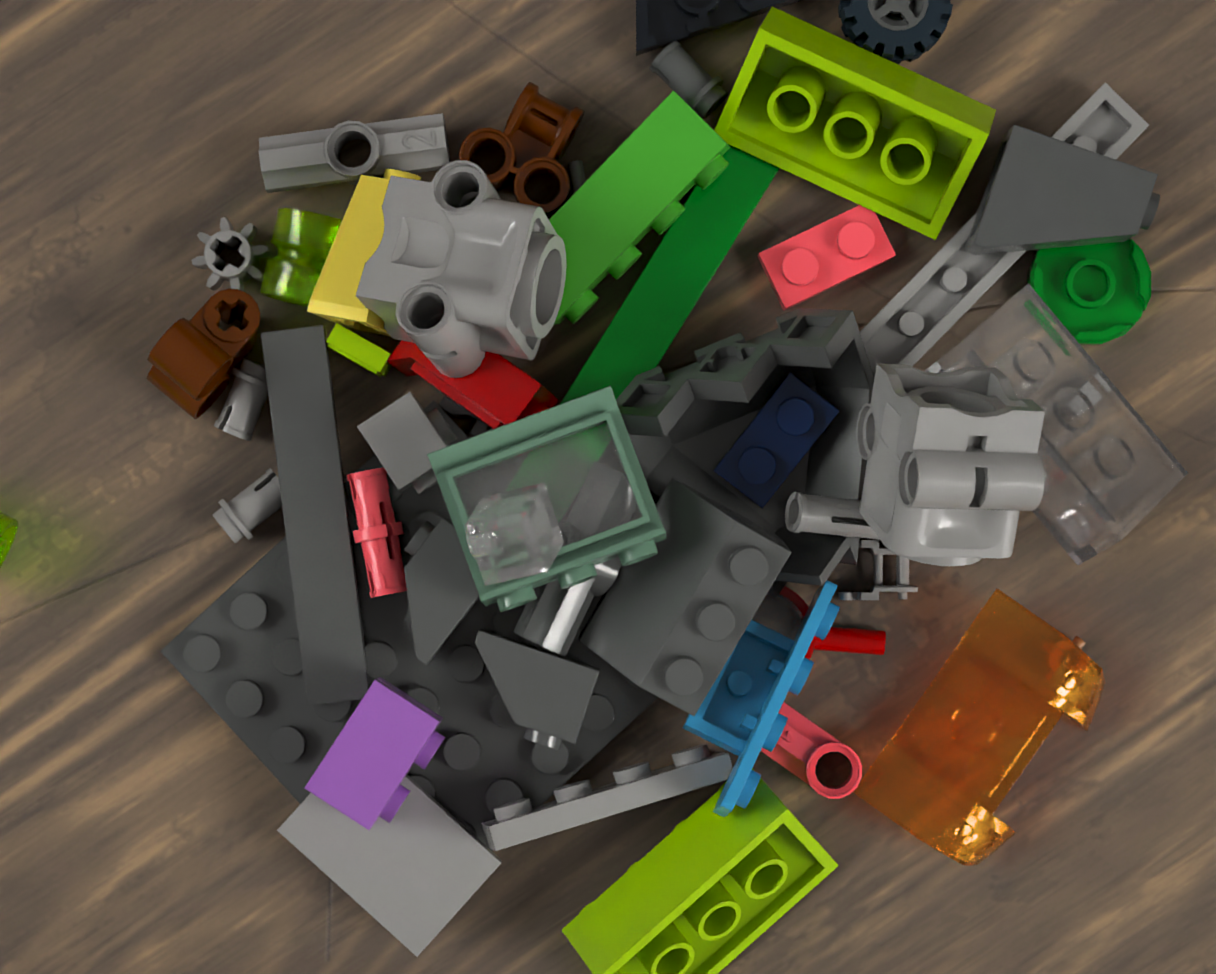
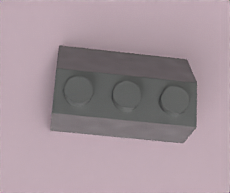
(686, 608)

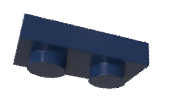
(776, 440)

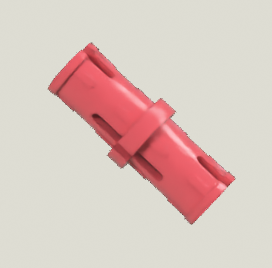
(377, 532)

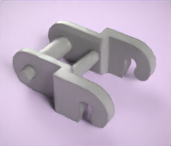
(902, 575)

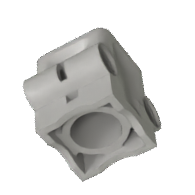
(464, 270)
(948, 463)

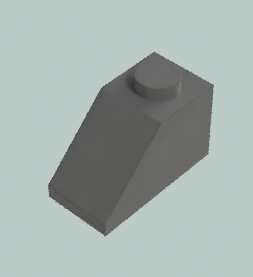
(437, 587)
(539, 687)

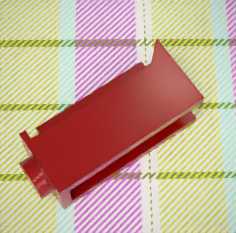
(492, 393)

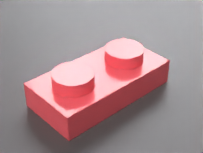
(826, 255)

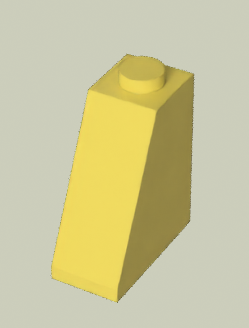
(354, 244)

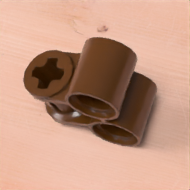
(530, 145)
(197, 356)

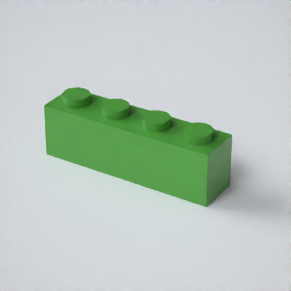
(631, 195)

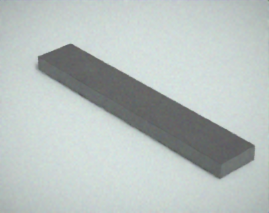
(315, 515)

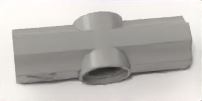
(314, 156)

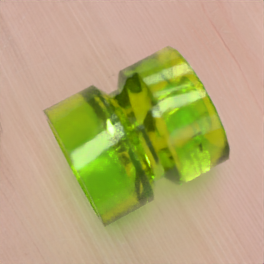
(303, 248)

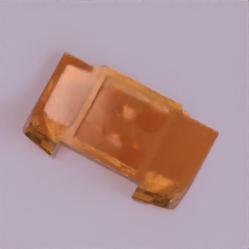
(981, 730)

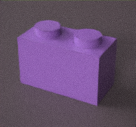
(375, 754)

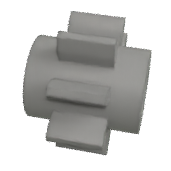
(232, 240)

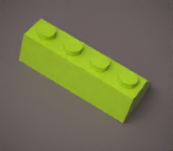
(854, 123)
(702, 891)

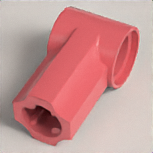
(803, 745)

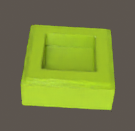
(359, 350)

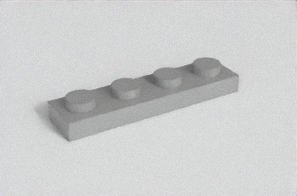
(580, 804)

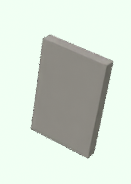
(401, 872)

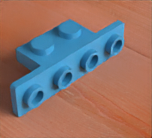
(750, 690)

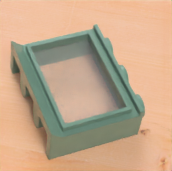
(591, 483)

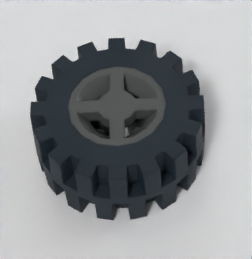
(890, 36)

